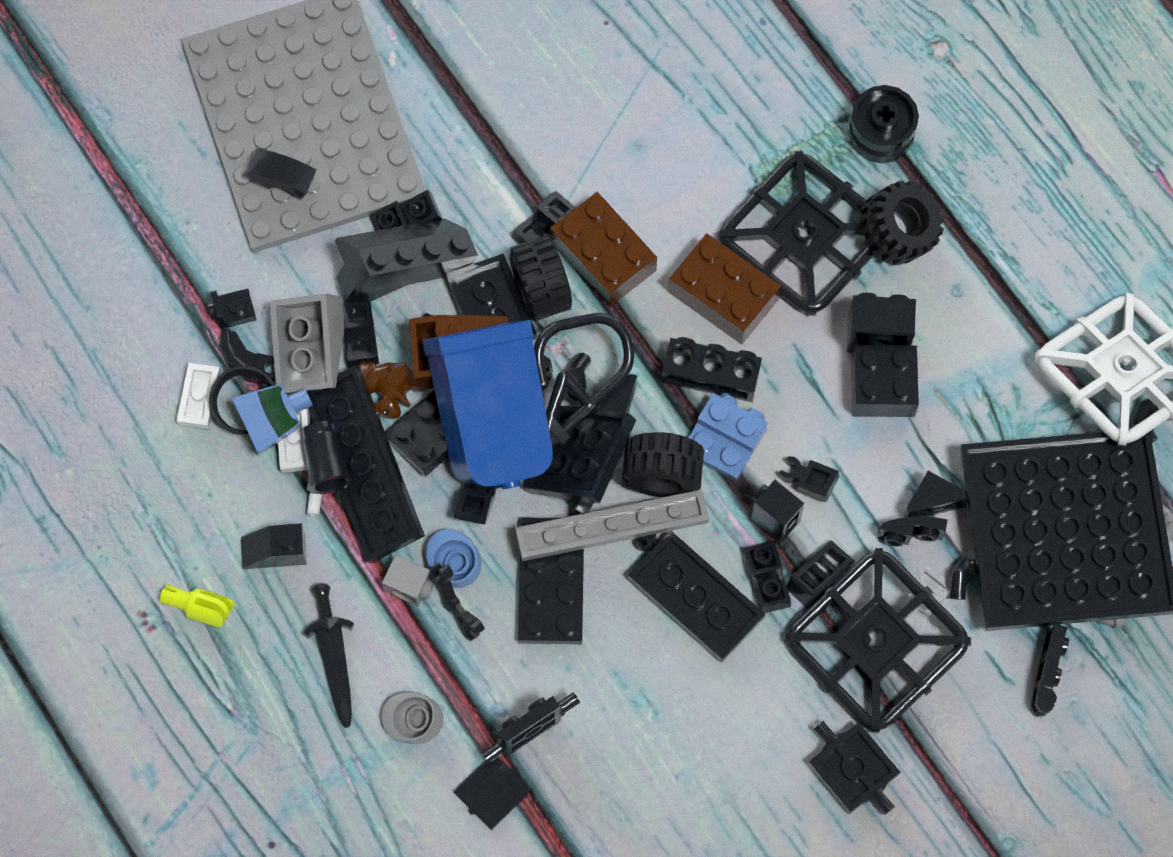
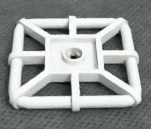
(1104, 366)

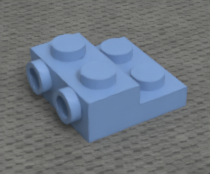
(728, 434)

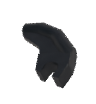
(237, 355)

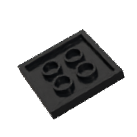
(585, 460)

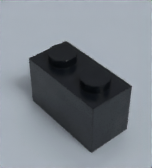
(776, 511)

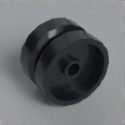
(883, 124)

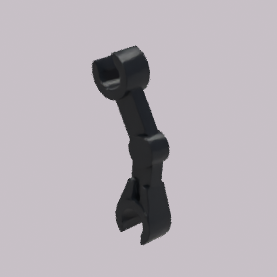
(468, 623)

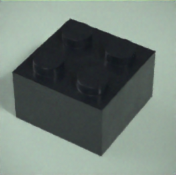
(880, 320)
(884, 381)

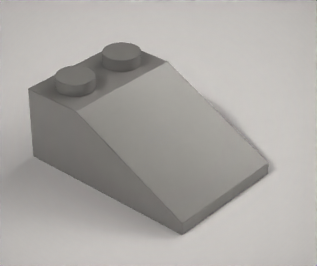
(307, 341)

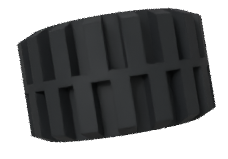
(919, 214)
(541, 278)
(662, 464)

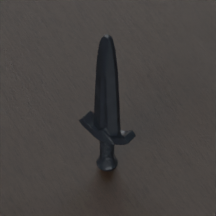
(333, 652)

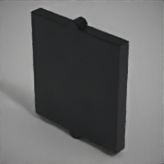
(492, 792)

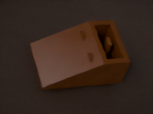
(437, 326)

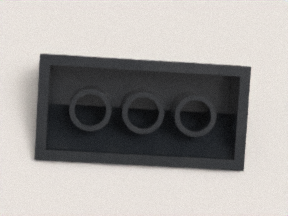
(405, 254)

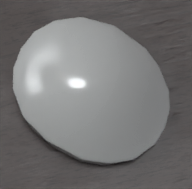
(412, 718)

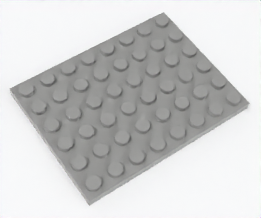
(311, 91)

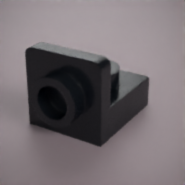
(231, 308)

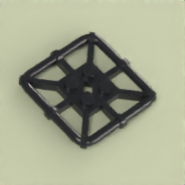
(784, 231)
(877, 661)

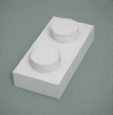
(194, 403)
(292, 450)

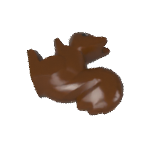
(392, 383)

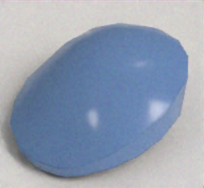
(459, 552)

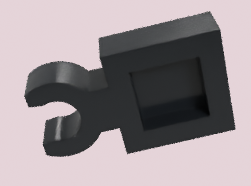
(812, 480)

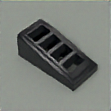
(806, 588)

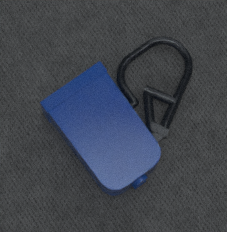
(494, 403)

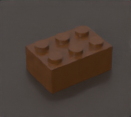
(603, 249)
(724, 288)

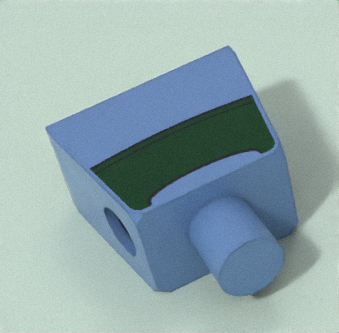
(271, 414)

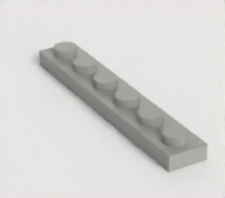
(611, 525)

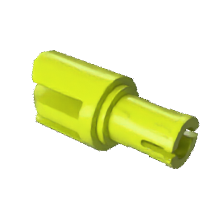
(199, 604)

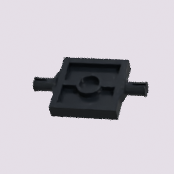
(520, 731)
(854, 768)

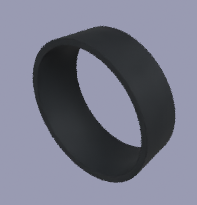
(221, 380)

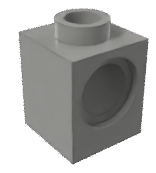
(408, 581)

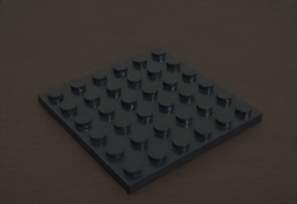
(1067, 530)

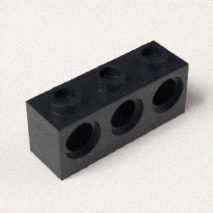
(696, 376)

